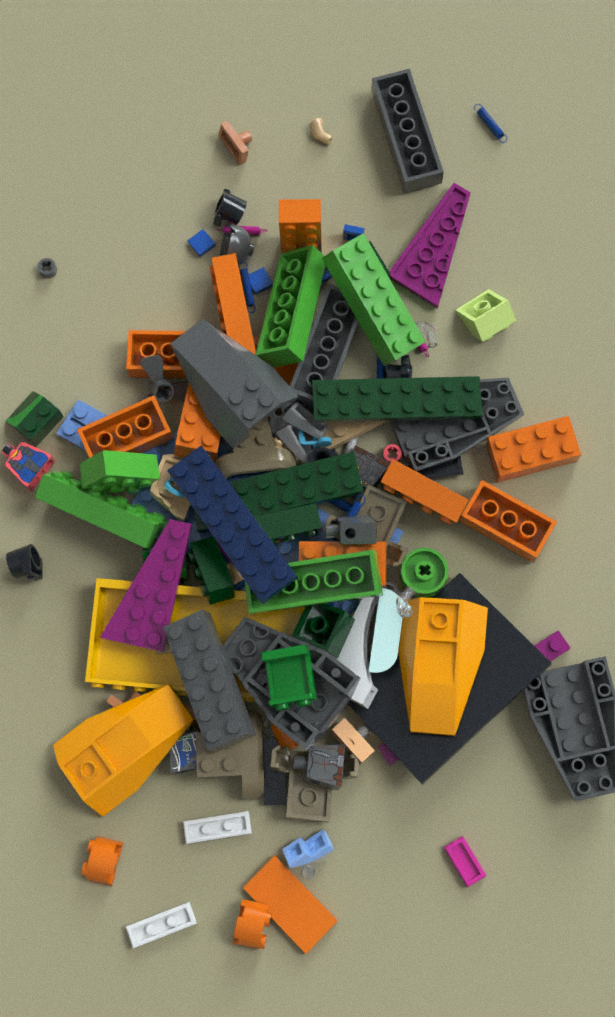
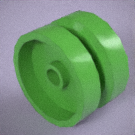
(430, 562)

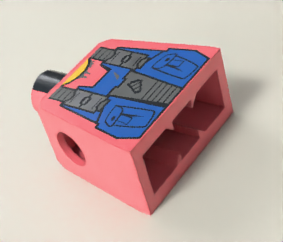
(27, 463)

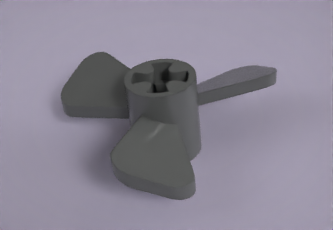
(154, 368)

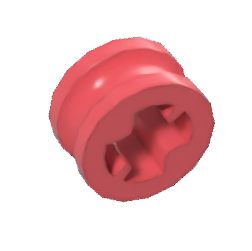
(392, 447)

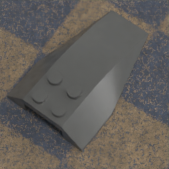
(230, 381)
(332, 681)

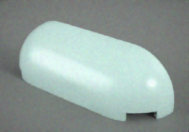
(386, 633)

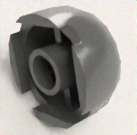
(237, 242)

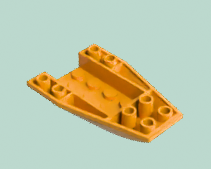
(440, 660)
(121, 747)

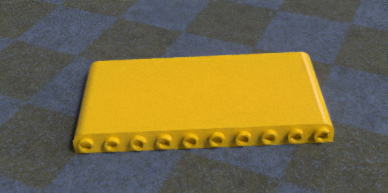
(141, 667)

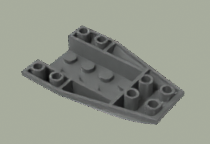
(439, 441)
(577, 724)

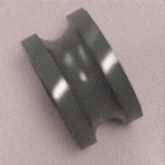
(48, 274)

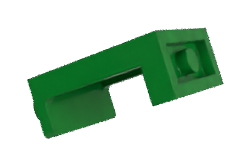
(290, 677)

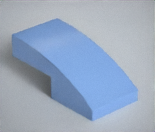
(303, 852)

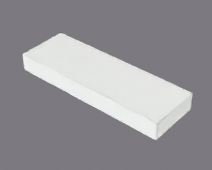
(217, 827)
(161, 925)

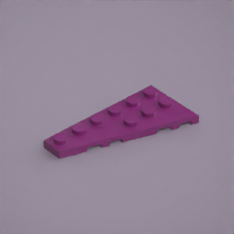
(428, 256)
(153, 593)

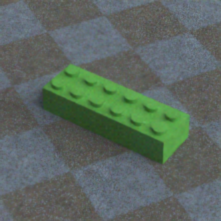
(373, 299)
(291, 307)
(101, 509)
(325, 582)

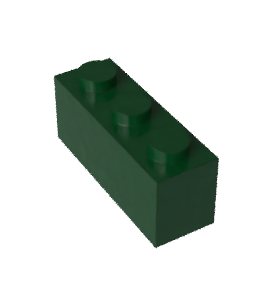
(291, 523)
(211, 570)

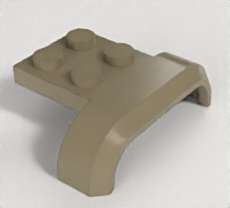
(256, 454)
(386, 512)
(240, 759)
(303, 798)

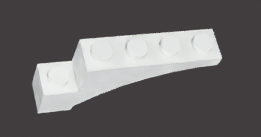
(355, 651)

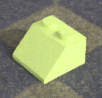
(486, 315)

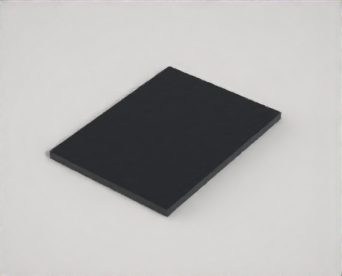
(504, 672)

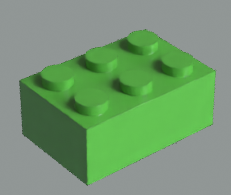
(119, 471)

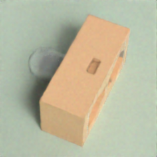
(353, 739)

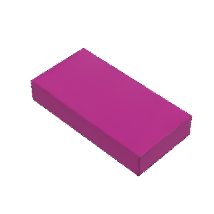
(465, 861)

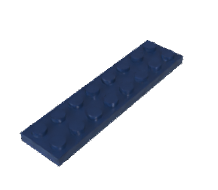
(232, 525)

